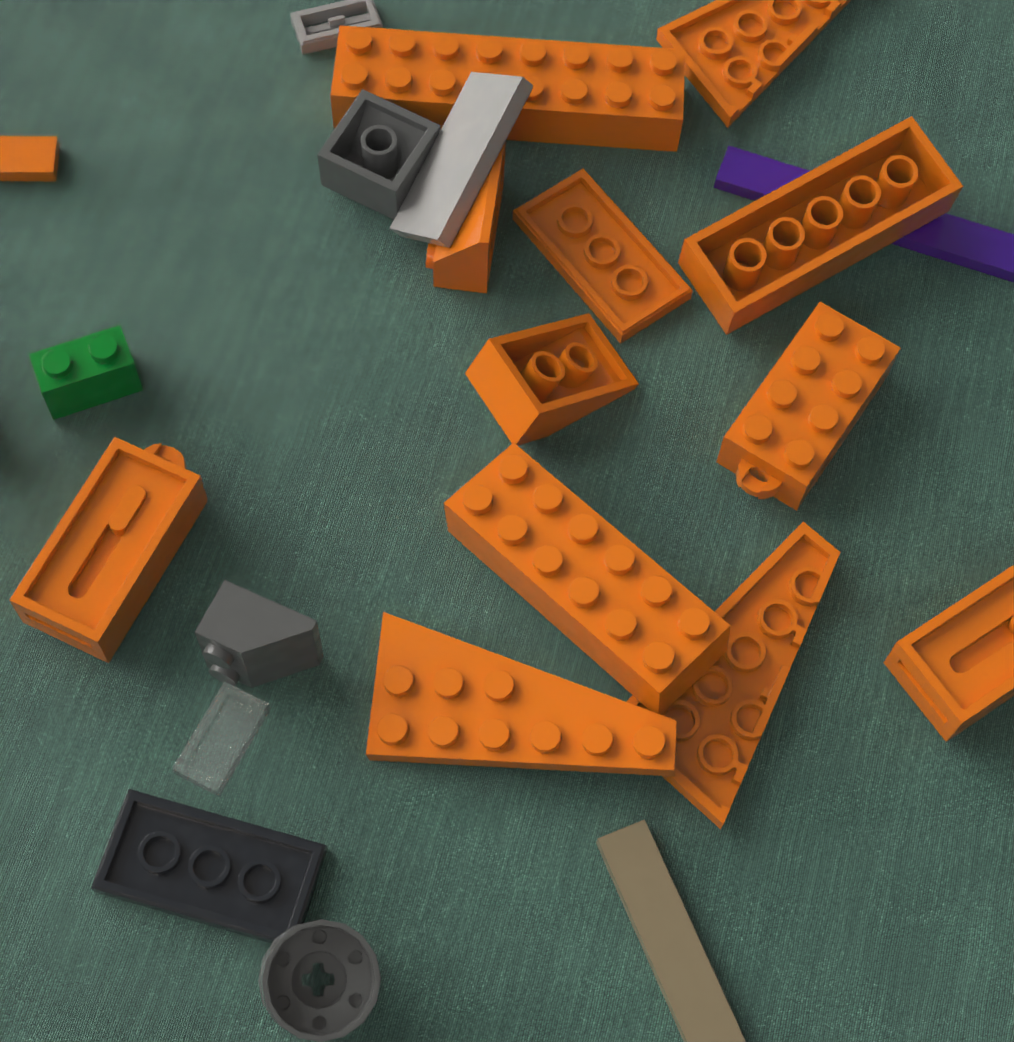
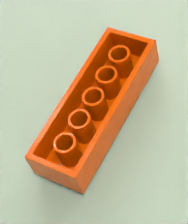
(818, 224)
(587, 579)

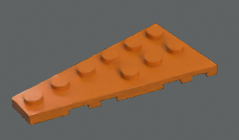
(744, 45)
(733, 700)
(477, 708)

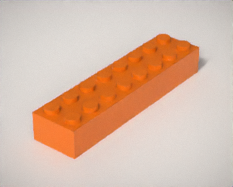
(578, 93)

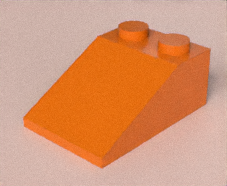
(548, 377)

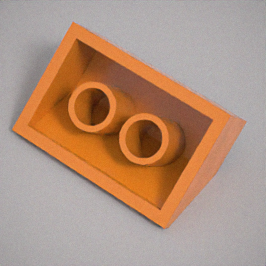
(469, 259)

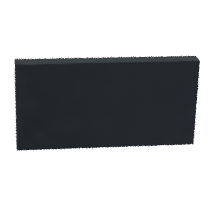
(209, 867)

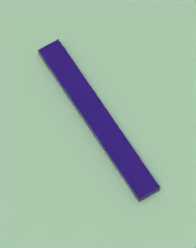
(943, 238)

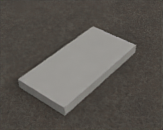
(461, 158)

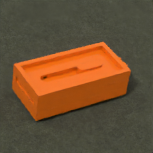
(806, 407)
(111, 547)
(961, 658)

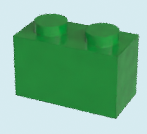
(85, 372)

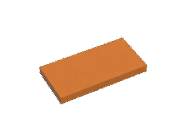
(602, 255)

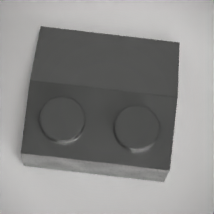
(376, 153)
(255, 638)

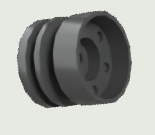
(342, 1003)

